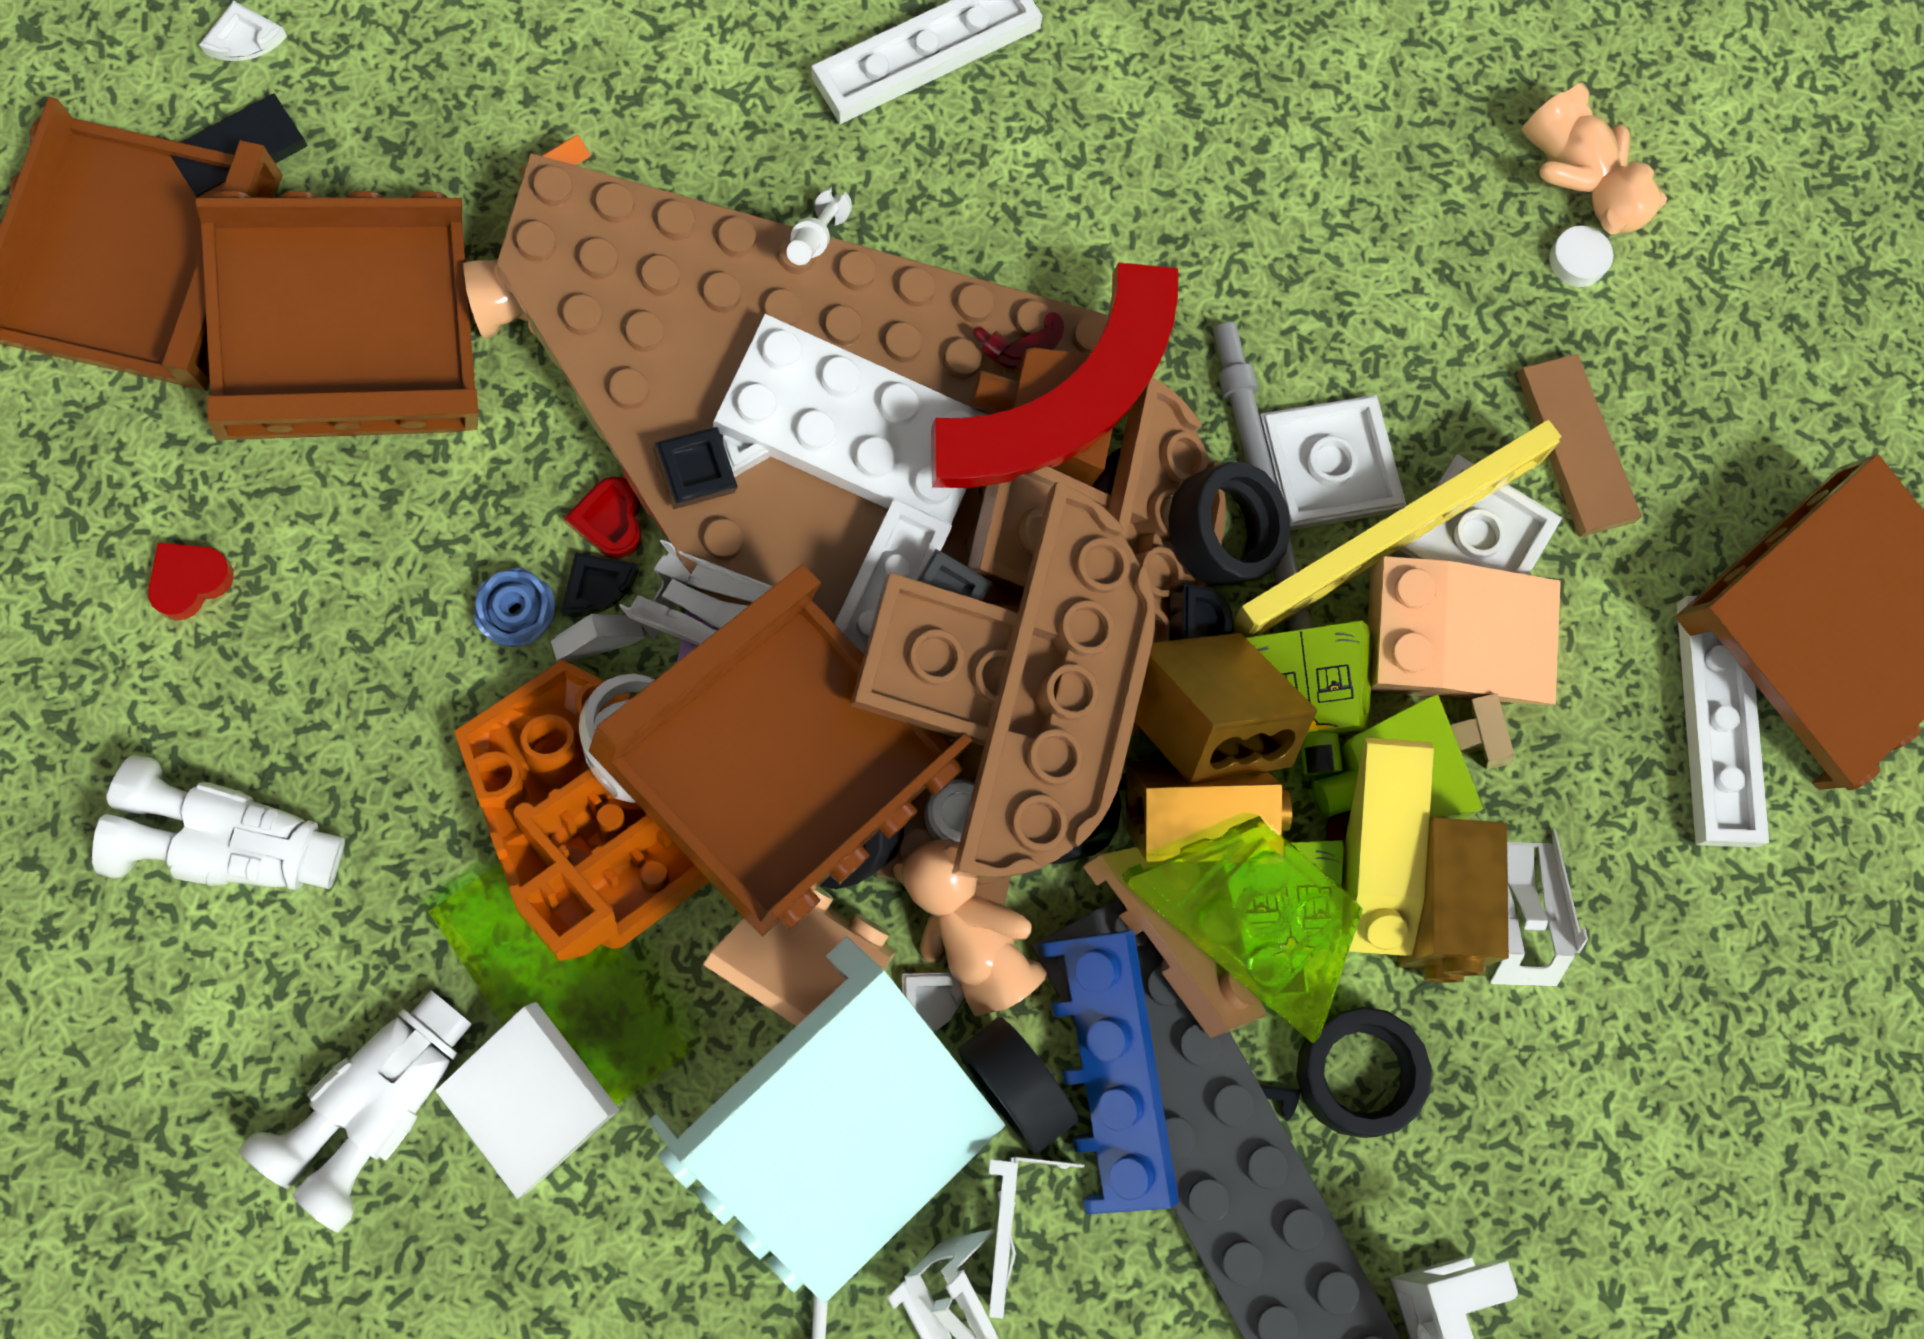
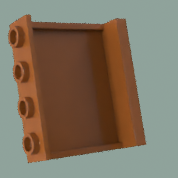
(110, 247)
(336, 315)
(1832, 619)
(765, 762)

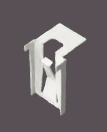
(659, 614)
(1558, 913)
(1004, 1240)
(935, 1319)

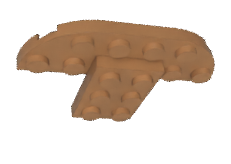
(1154, 460)
(1036, 687)

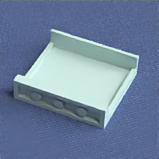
(835, 1132)

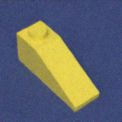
(1389, 844)

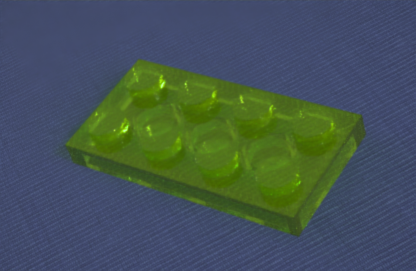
(589, 998)

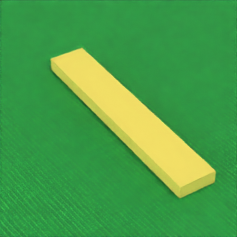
(1396, 531)

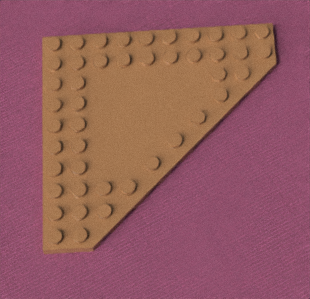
(651, 316)

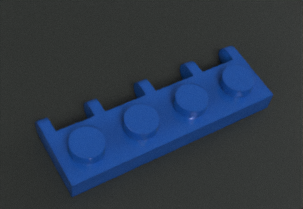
(1117, 1073)

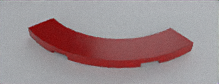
(1079, 409)

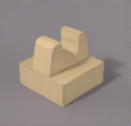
(1485, 732)

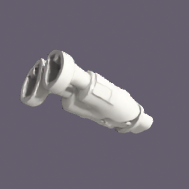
(222, 835)
(372, 1099)

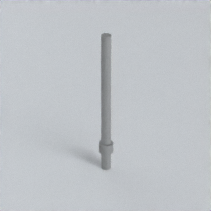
(1239, 385)

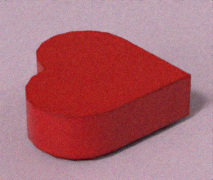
(608, 518)
(186, 577)

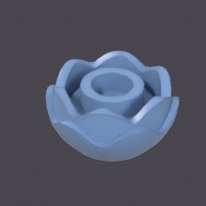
(512, 588)

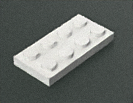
(840, 418)

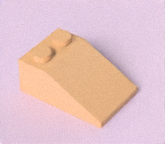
(1463, 631)
(790, 967)

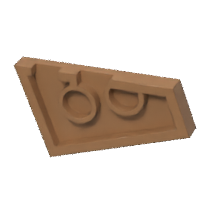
(1204, 986)

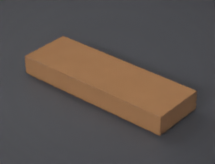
(1585, 456)

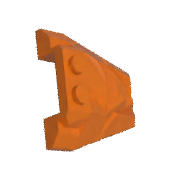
(572, 854)

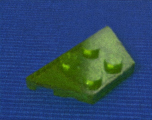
(1259, 916)

